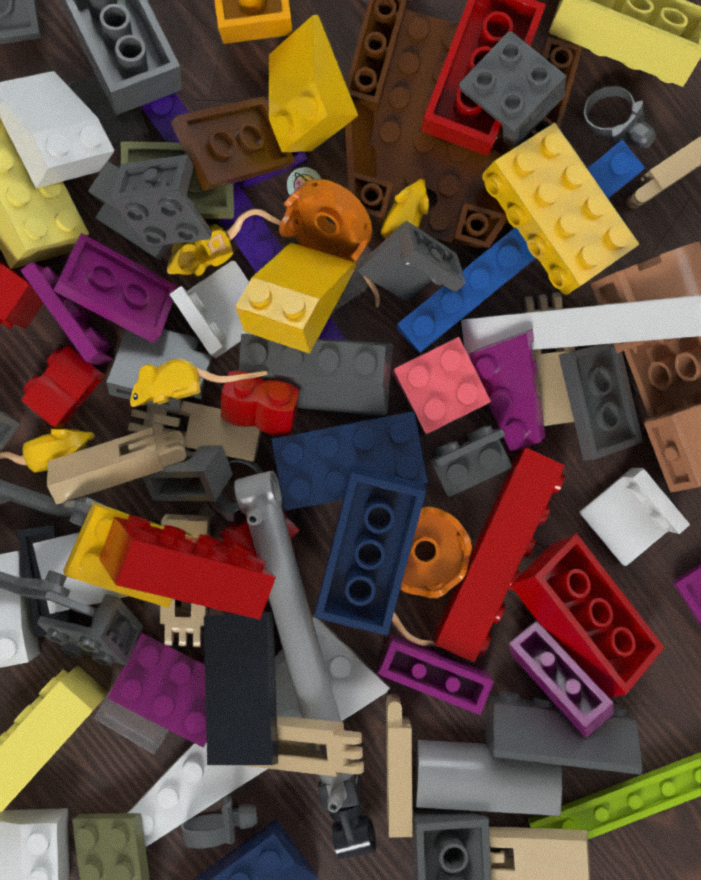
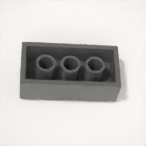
(125, 50)

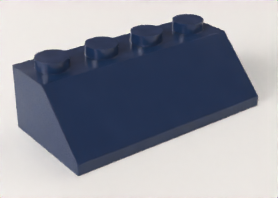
(264, 856)

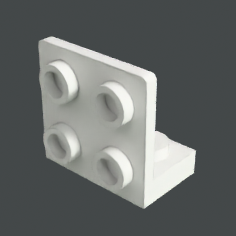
(212, 309)
(632, 515)

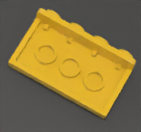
(558, 209)

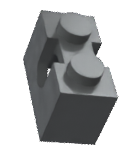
(207, 463)

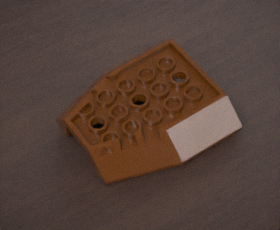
(386, 151)

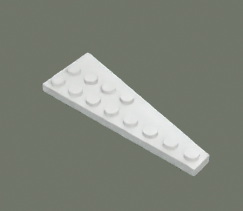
(193, 785)

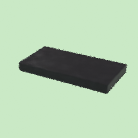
(240, 690)

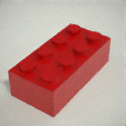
(482, 25)
(186, 567)
(588, 615)

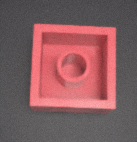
(441, 386)

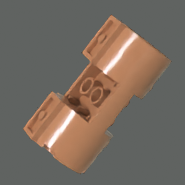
(665, 368)

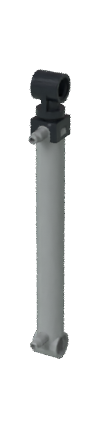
(261, 502)

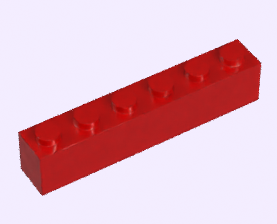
(498, 553)

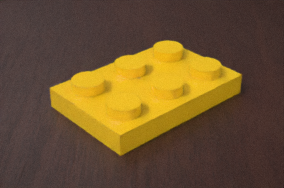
(84, 558)

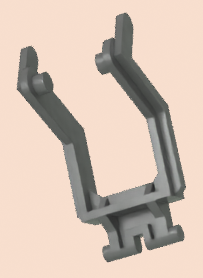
(52, 587)

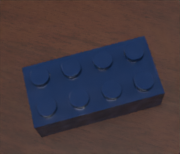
(317, 463)
(369, 550)

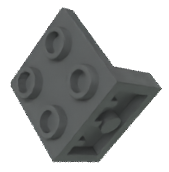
(515, 87)
(157, 203)
(411, 262)
(470, 462)
(107, 640)

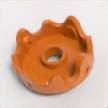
(308, 225)
(451, 556)

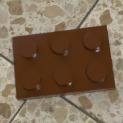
(231, 143)

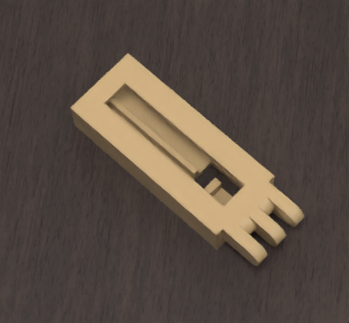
(666, 174)
(550, 377)
(203, 429)
(113, 463)
(188, 617)
(296, 752)
(398, 769)
(539, 854)

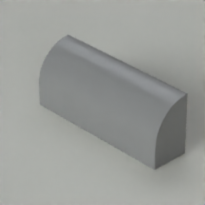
(473, 780)

